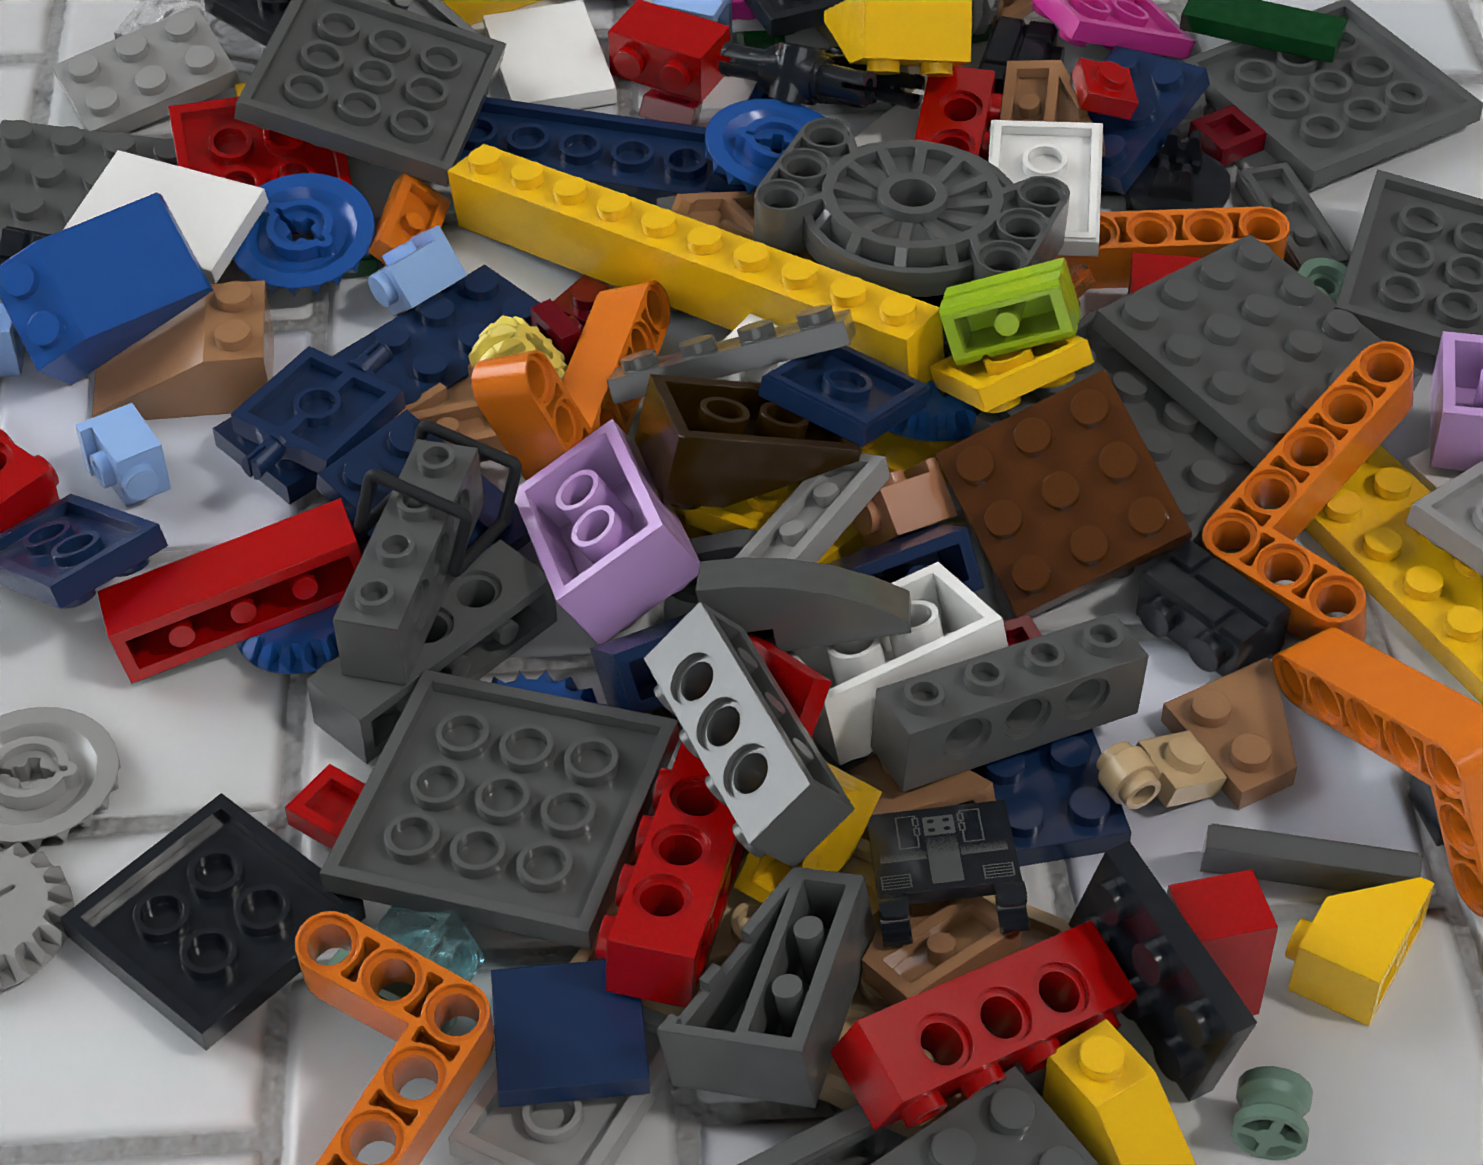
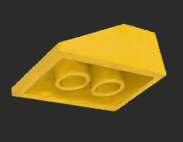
(903, 34)

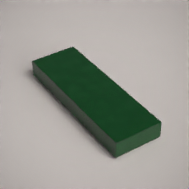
(1267, 26)

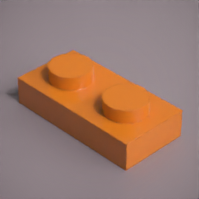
(407, 212)

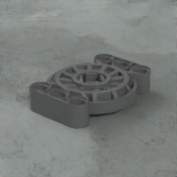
(905, 211)

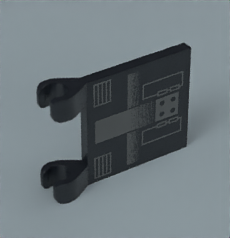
(944, 858)

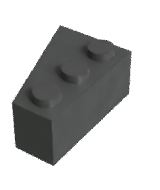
(779, 997)

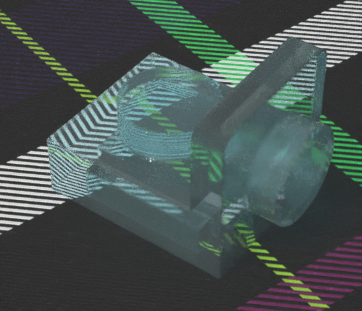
(437, 936)

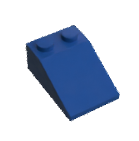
(100, 287)

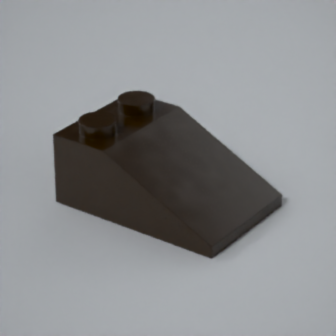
(727, 444)

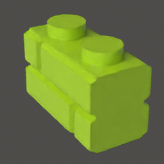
(1010, 311)

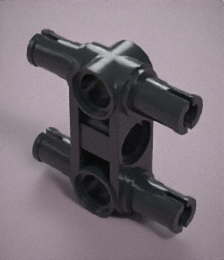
(818, 76)

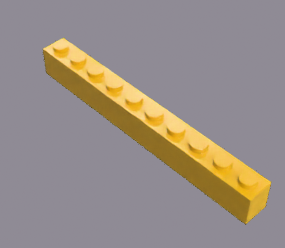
(697, 263)

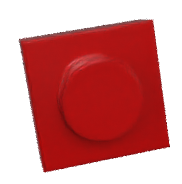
(1104, 88)
(324, 805)

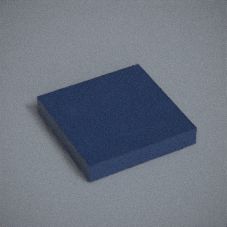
(845, 393)
(566, 1035)

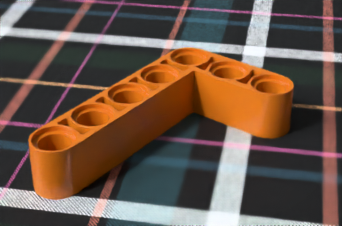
(1178, 234)
(1375, 398)
(546, 416)
(1406, 722)
(410, 1021)

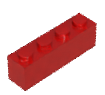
(231, 591)

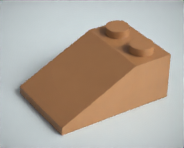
(196, 361)

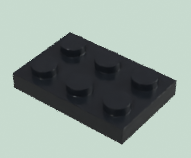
(1182, 994)

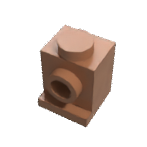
(906, 504)

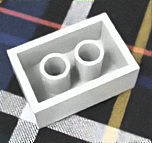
(946, 628)

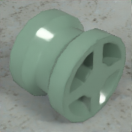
(1272, 1113)

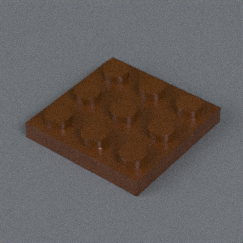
(1063, 495)

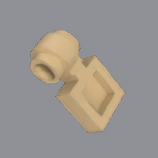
(1163, 766)

